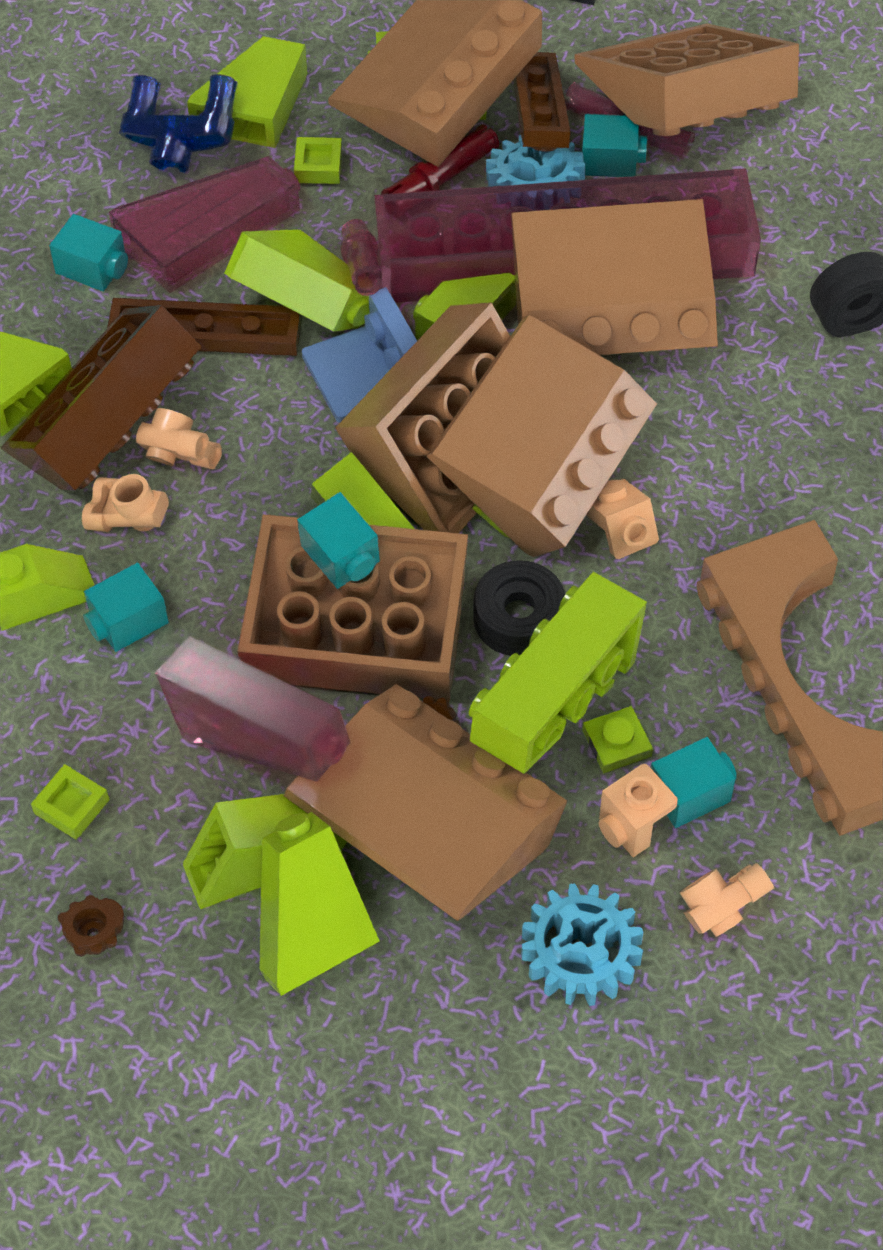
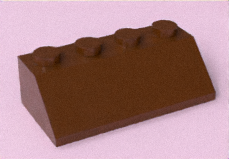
(103, 397)

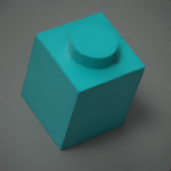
(612, 146)
(89, 252)
(339, 541)
(124, 608)
(697, 778)

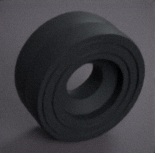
(850, 294)
(510, 583)

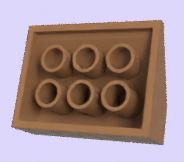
(440, 71)
(694, 76)
(618, 275)
(413, 407)
(542, 435)
(368, 633)
(431, 803)

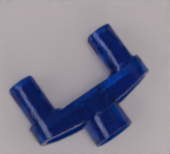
(177, 136)

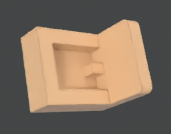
(625, 517)
(632, 807)

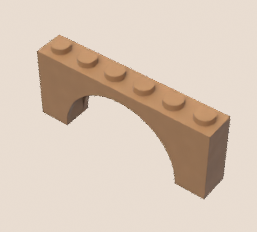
(753, 596)

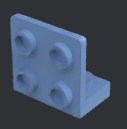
(357, 360)

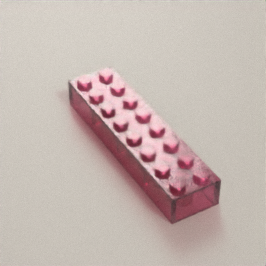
(469, 230)

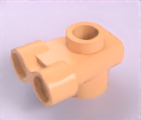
(172, 438)
(124, 504)
(717, 903)

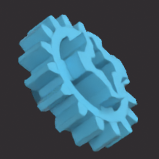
(528, 166)
(575, 966)

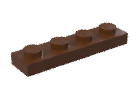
(542, 104)
(229, 325)

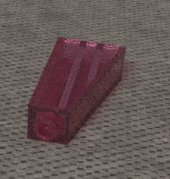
(200, 222)
(250, 713)

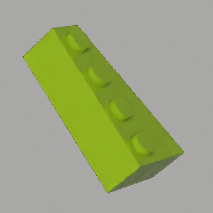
(558, 672)

